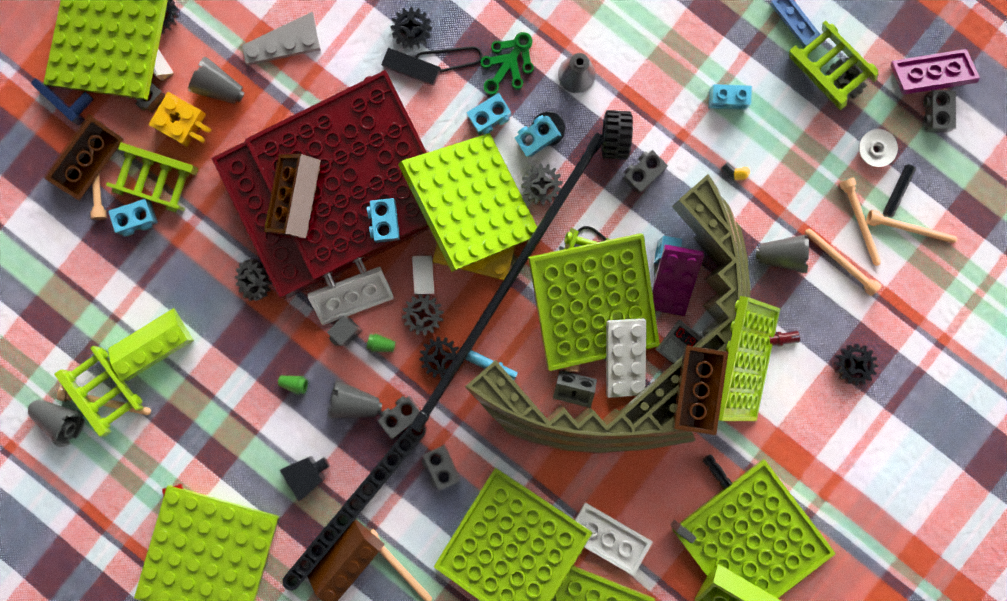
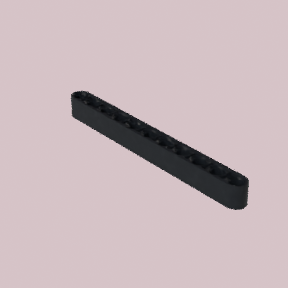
(335, 525)

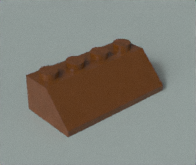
(75, 167)
(292, 195)
(700, 390)
(344, 562)

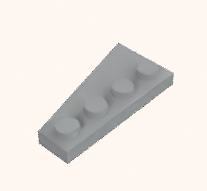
(286, 41)

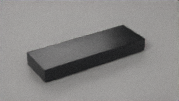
(411, 66)

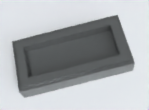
(684, 532)

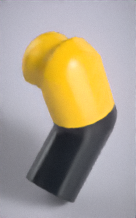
(736, 174)

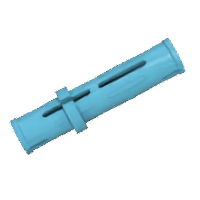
(484, 362)

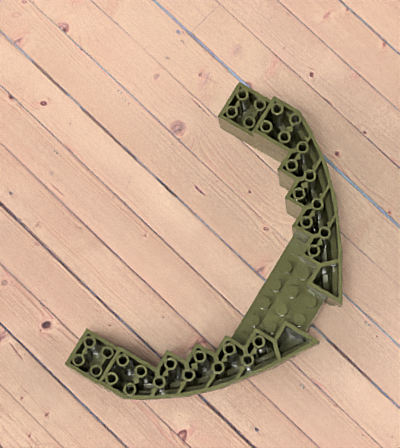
(649, 417)

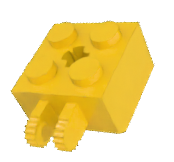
(190, 120)

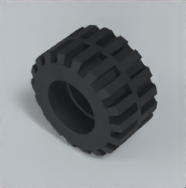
(617, 134)

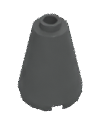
(576, 73)
(215, 83)
(786, 253)
(352, 402)
(56, 421)

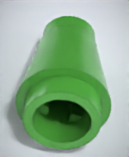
(378, 343)
(295, 384)

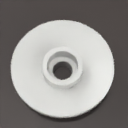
(884, 142)

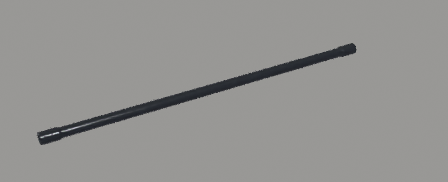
(424, 414)

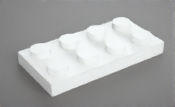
(351, 295)
(625, 357)
(613, 539)

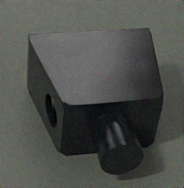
(305, 475)

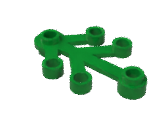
(508, 61)

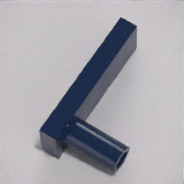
(71, 112)

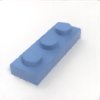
(796, 21)

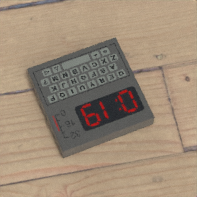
(676, 339)

